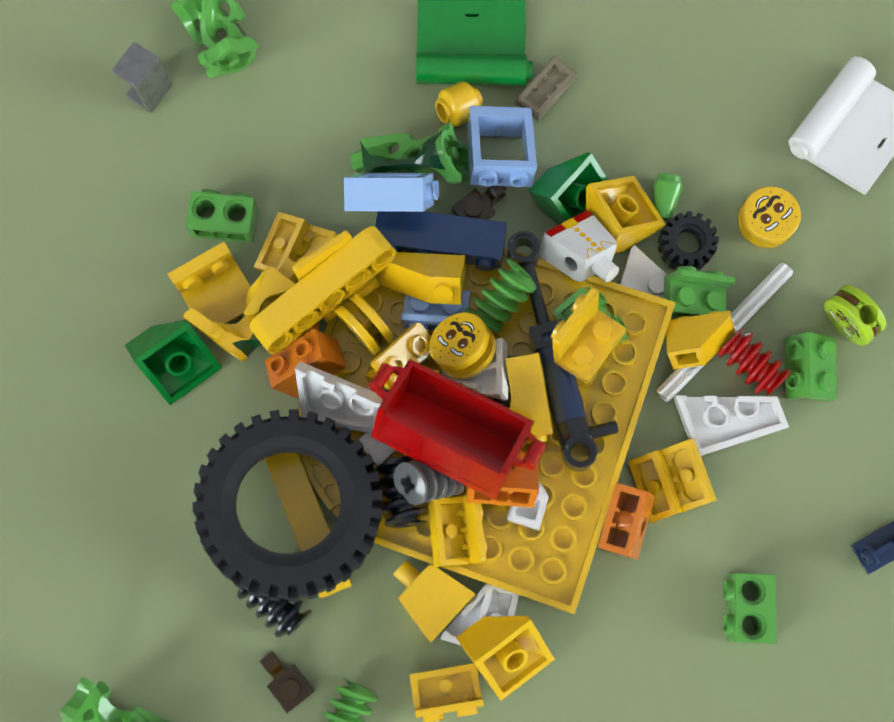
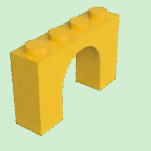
(529, 392)

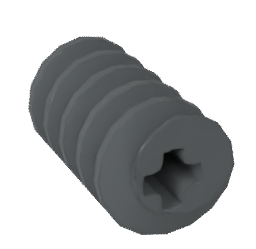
(423, 484)

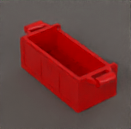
(452, 427)

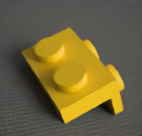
(410, 345)
(456, 532)
(446, 691)

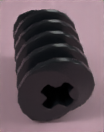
(403, 512)
(280, 613)

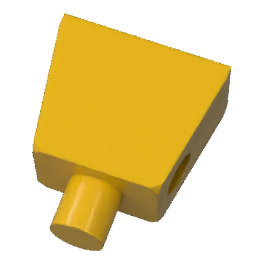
(431, 597)

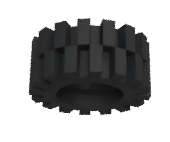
(692, 224)

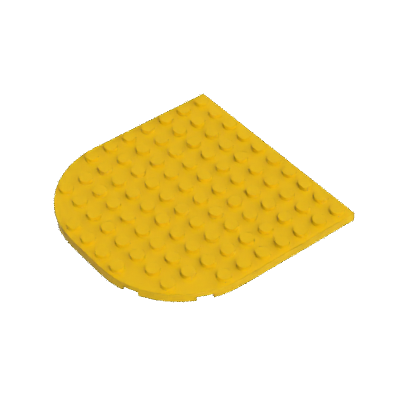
(556, 559)

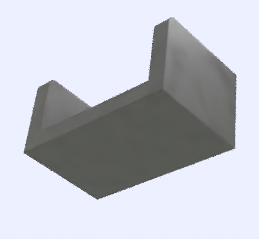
(145, 74)

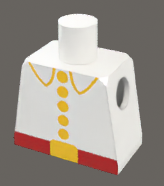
(581, 248)

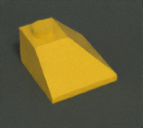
(623, 210)
(505, 651)

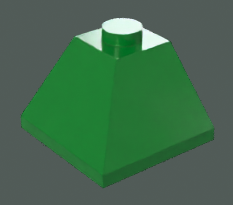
(563, 187)
(173, 358)

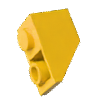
(698, 338)

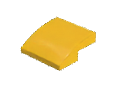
(291, 239)
(674, 478)

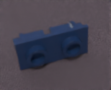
(876, 548)

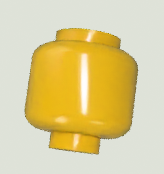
(455, 102)

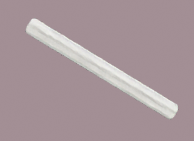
(740, 316)

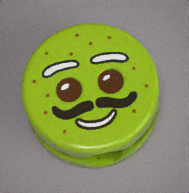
(855, 315)

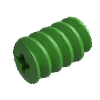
(504, 296)
(351, 704)

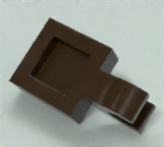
(479, 205)
(289, 685)

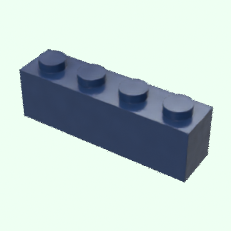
(437, 233)

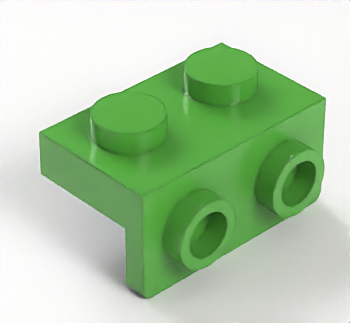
(812, 367)

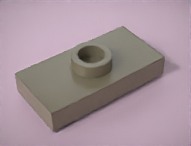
(546, 88)

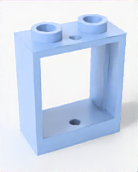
(501, 123)
(390, 192)

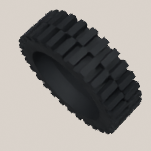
(299, 573)

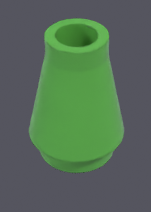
(666, 194)

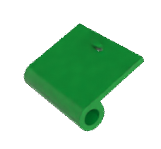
(472, 42)

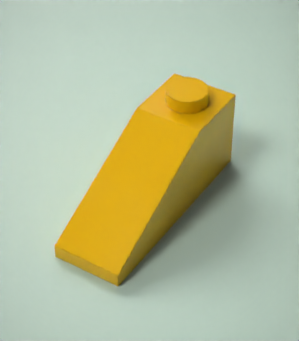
(426, 277)

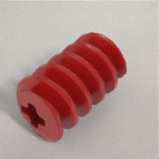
(754, 363)

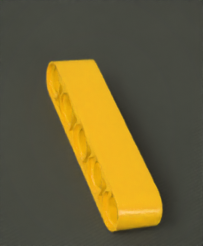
(322, 290)
(300, 504)

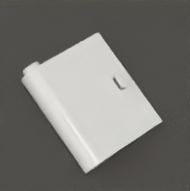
(848, 126)

